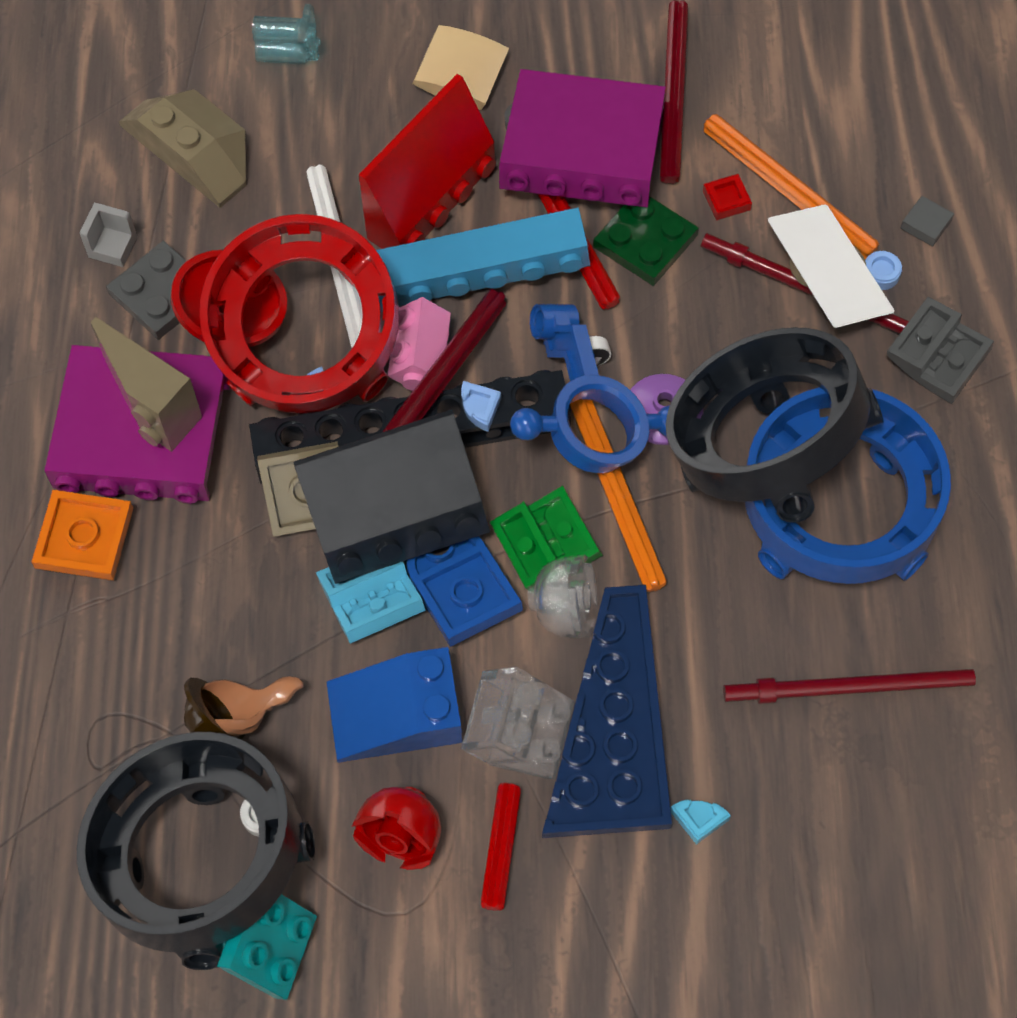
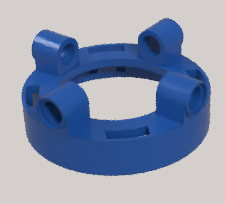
(898, 444)

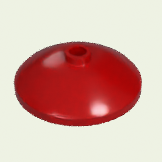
(261, 314)

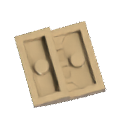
(461, 53)

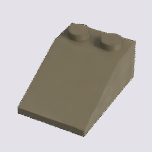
(154, 391)

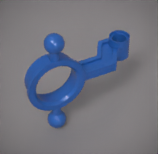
(568, 340)

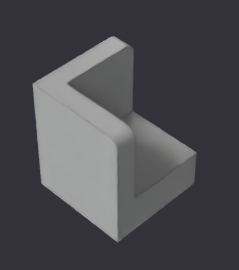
(108, 234)

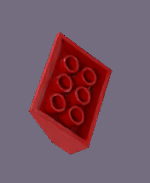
(427, 168)

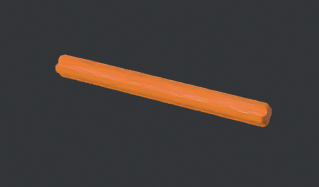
(783, 179)
(620, 499)

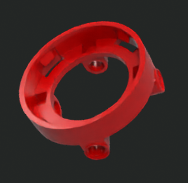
(248, 269)

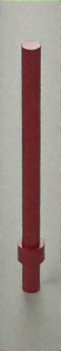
(739, 256)
(767, 690)

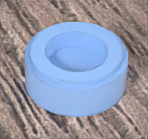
(885, 268)

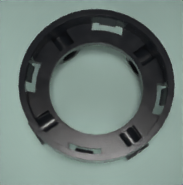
(760, 369)
(200, 769)

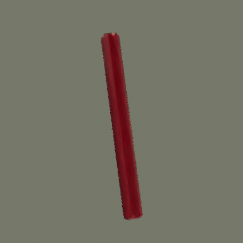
(674, 92)
(449, 360)

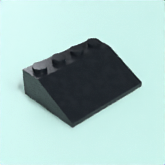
(392, 496)

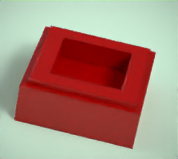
(727, 196)

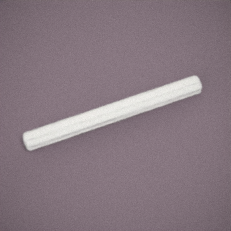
(347, 294)

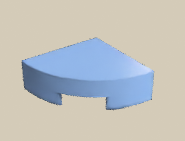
(480, 404)

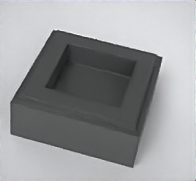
(927, 220)

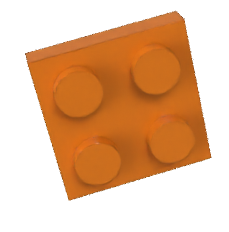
(82, 535)

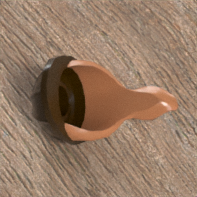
(233, 707)

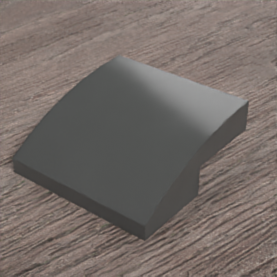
(939, 350)

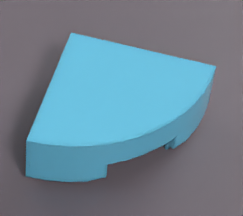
(699, 818)

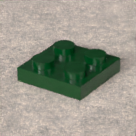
(646, 239)

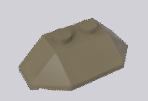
(193, 141)

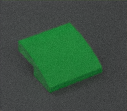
(543, 533)

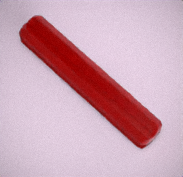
(500, 847)

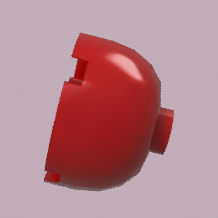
(400, 825)

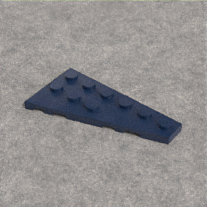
(614, 747)

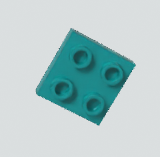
(270, 949)

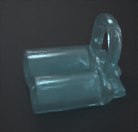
(286, 38)

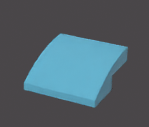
(371, 600)

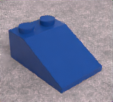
(395, 706)

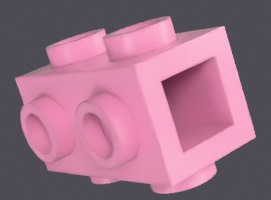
(419, 341)

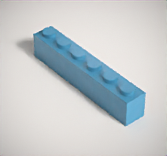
(487, 257)

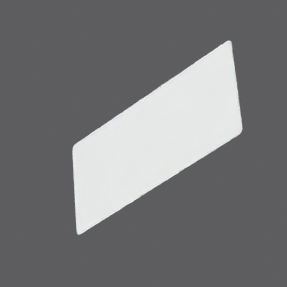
(830, 266)

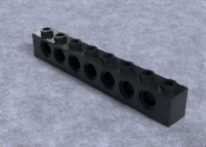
(351, 420)

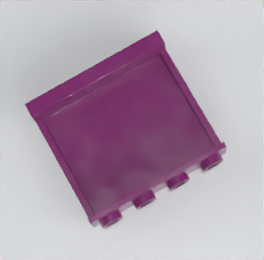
(582, 138)
(99, 443)

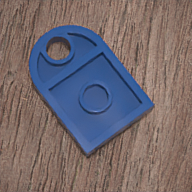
(463, 589)

